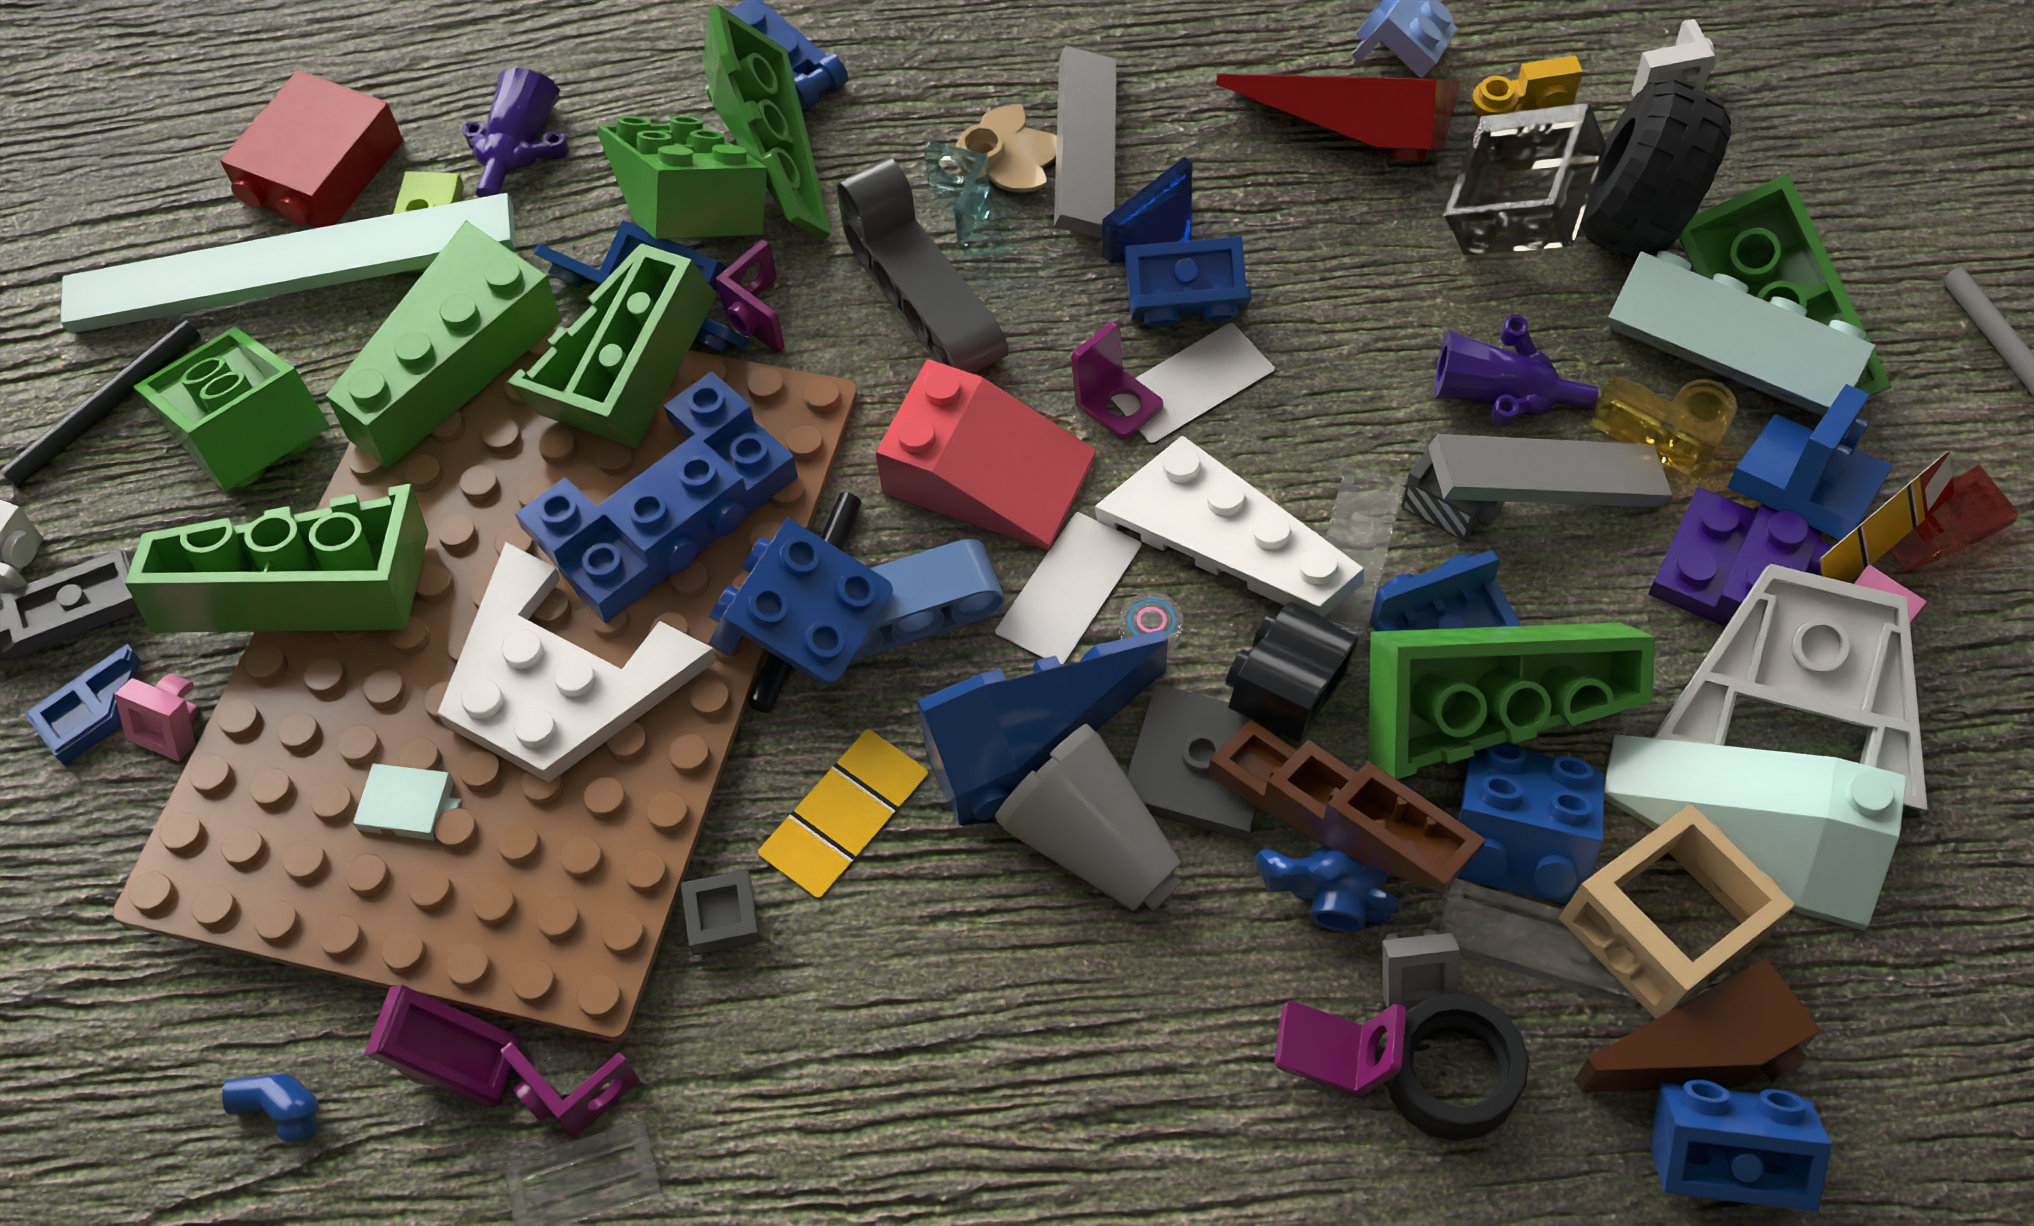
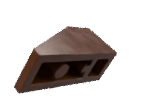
(1721, 1037)

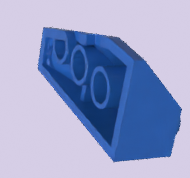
(997, 730)

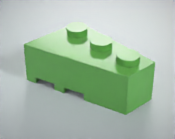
(623, 350)

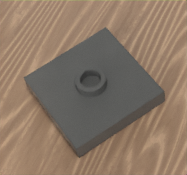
(1174, 760)

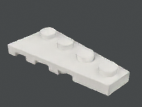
(1230, 527)

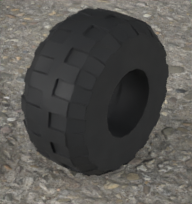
(1656, 168)

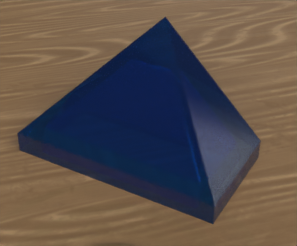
(1153, 215)

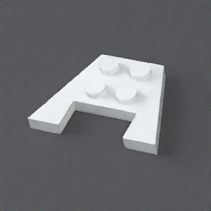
(1820, 652)
(542, 695)

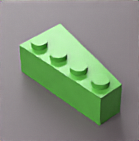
(284, 570)
(1473, 688)

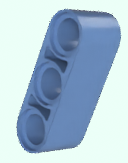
(934, 595)

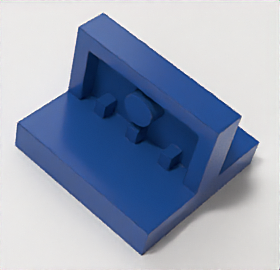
(1816, 469)

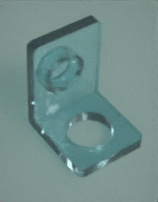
(974, 188)

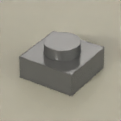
(720, 912)

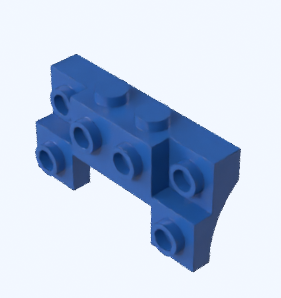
(670, 509)

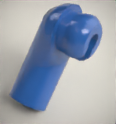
(282, 1099)

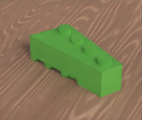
(442, 344)

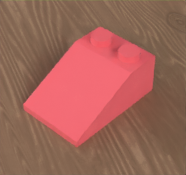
(982, 457)

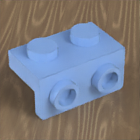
(1410, 29)

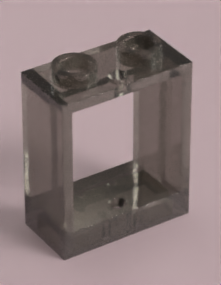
(1503, 144)

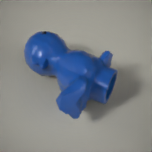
(1340, 887)

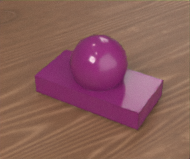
(441, 1046)

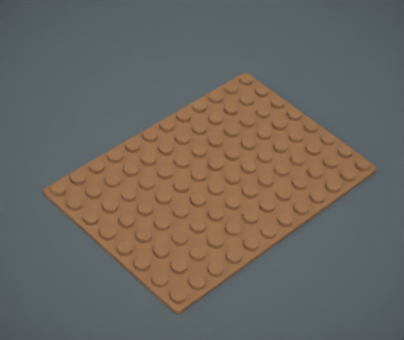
(534, 889)

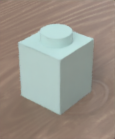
(404, 801)

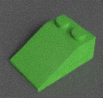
(234, 407)

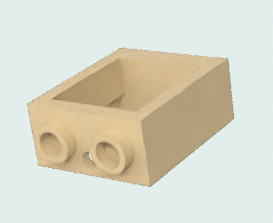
(1657, 969)

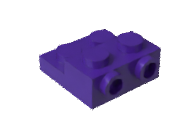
(1725, 550)

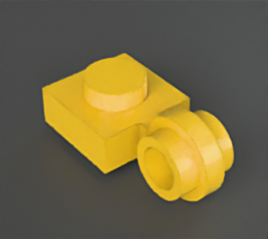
(1538, 87)

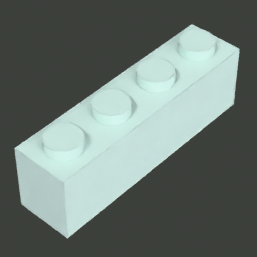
(1739, 334)

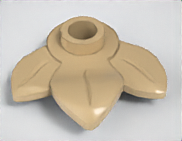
(1013, 150)

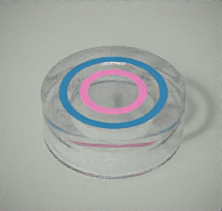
(1151, 613)

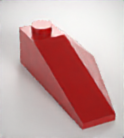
(1373, 110)

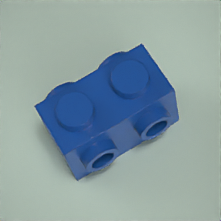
(1739, 1145)

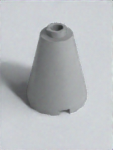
(1093, 823)

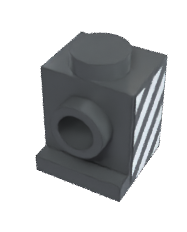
(1426, 501)

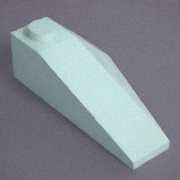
(1801, 818)

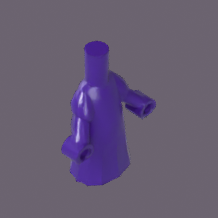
(513, 124)
(1505, 379)

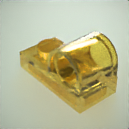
(1683, 431)

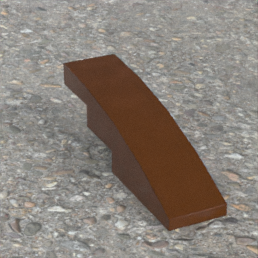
(1347, 810)

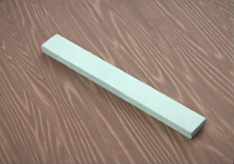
(276, 264)

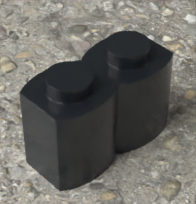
(1291, 670)

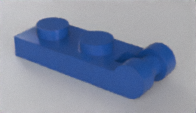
(810, 66)

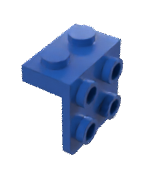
(801, 603)
(1536, 819)

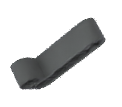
(914, 272)

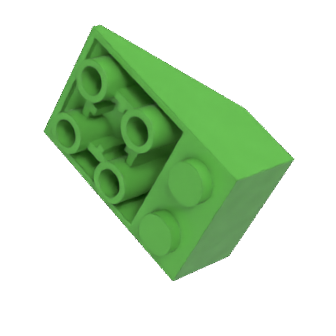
(685, 178)

